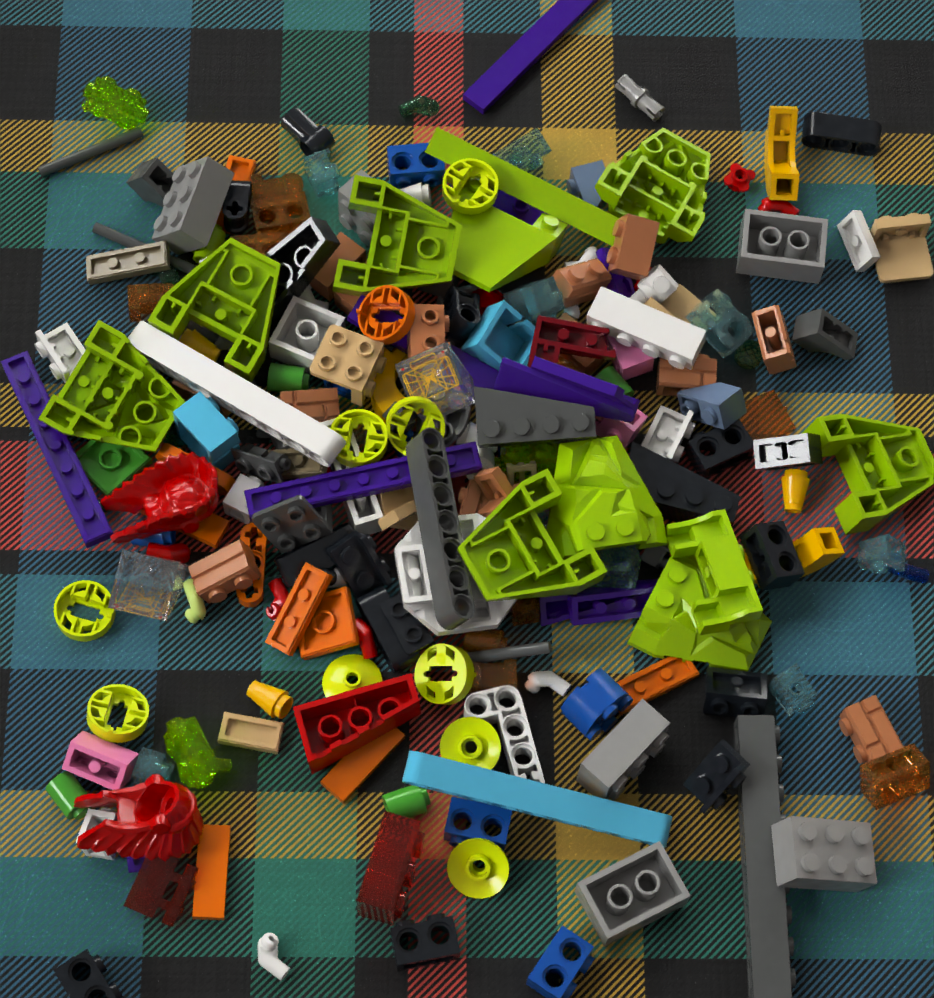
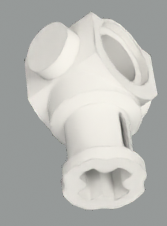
(657, 285)

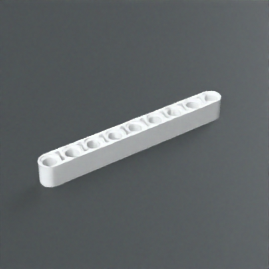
(237, 395)

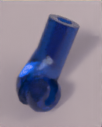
(912, 573)

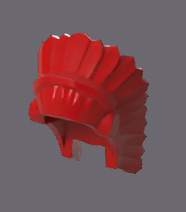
(173, 495)
(151, 822)

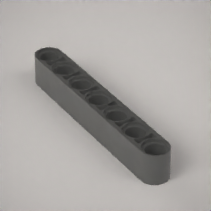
(439, 529)

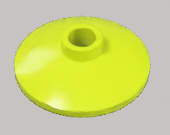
(340, 669)
(471, 729)
(476, 881)

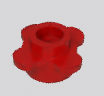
(736, 184)

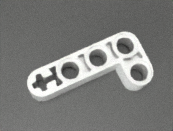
(504, 719)

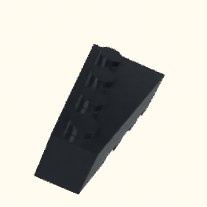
(301, 259)
(678, 491)

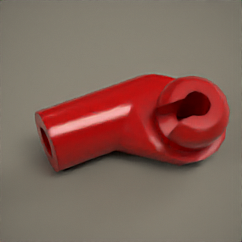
(778, 205)
(175, 552)
(280, 595)
(366, 639)

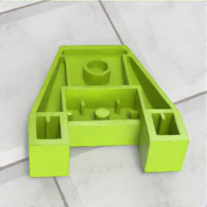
(408, 242)
(500, 247)
(230, 296)
(881, 463)
(515, 555)

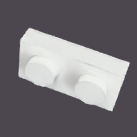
(858, 241)

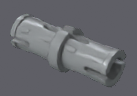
(639, 97)

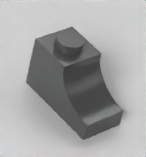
(151, 181)
(824, 333)

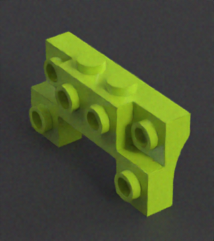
(722, 568)

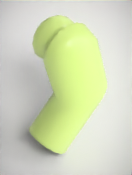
(196, 603)

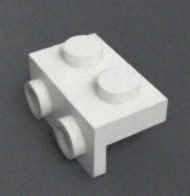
(62, 350)
(668, 433)

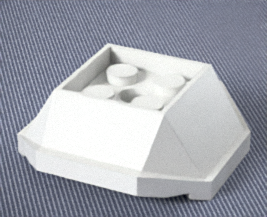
(416, 586)

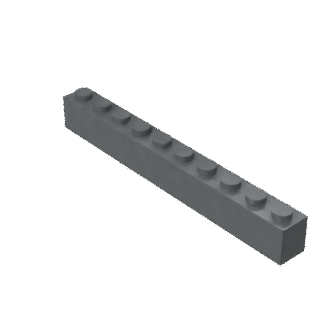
(764, 903)

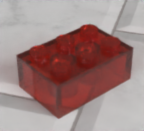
(390, 868)

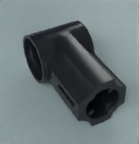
(306, 132)

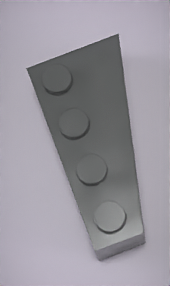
(524, 419)

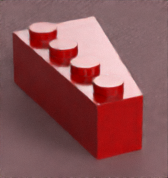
(354, 718)

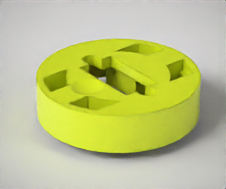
(470, 169)
(401, 419)
(351, 420)
(89, 598)
(443, 690)
(100, 708)

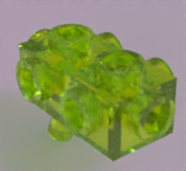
(114, 103)
(543, 454)
(193, 753)

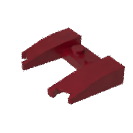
(561, 336)

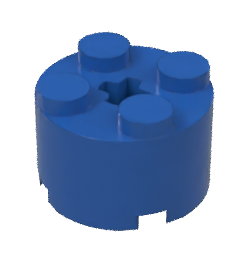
(596, 704)

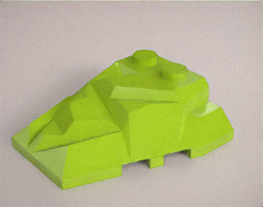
(660, 183)
(114, 395)
(601, 500)
(671, 631)

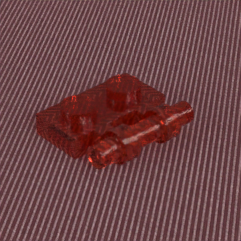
(151, 884)

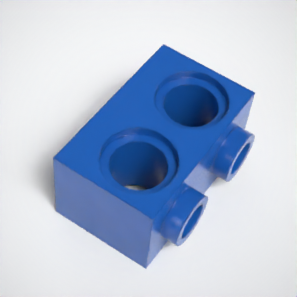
(414, 159)
(479, 817)
(555, 962)

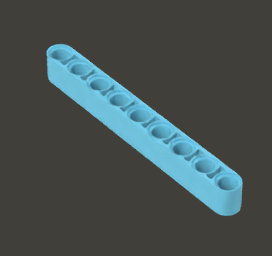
(536, 798)

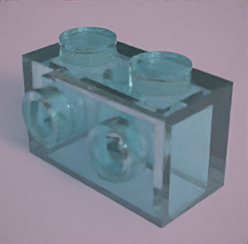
(526, 151)
(536, 299)

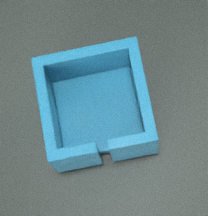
(494, 340)
(207, 430)

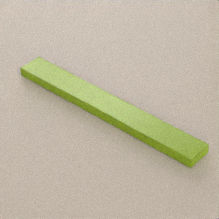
(528, 187)

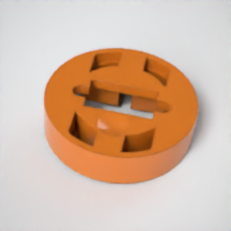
(386, 298)

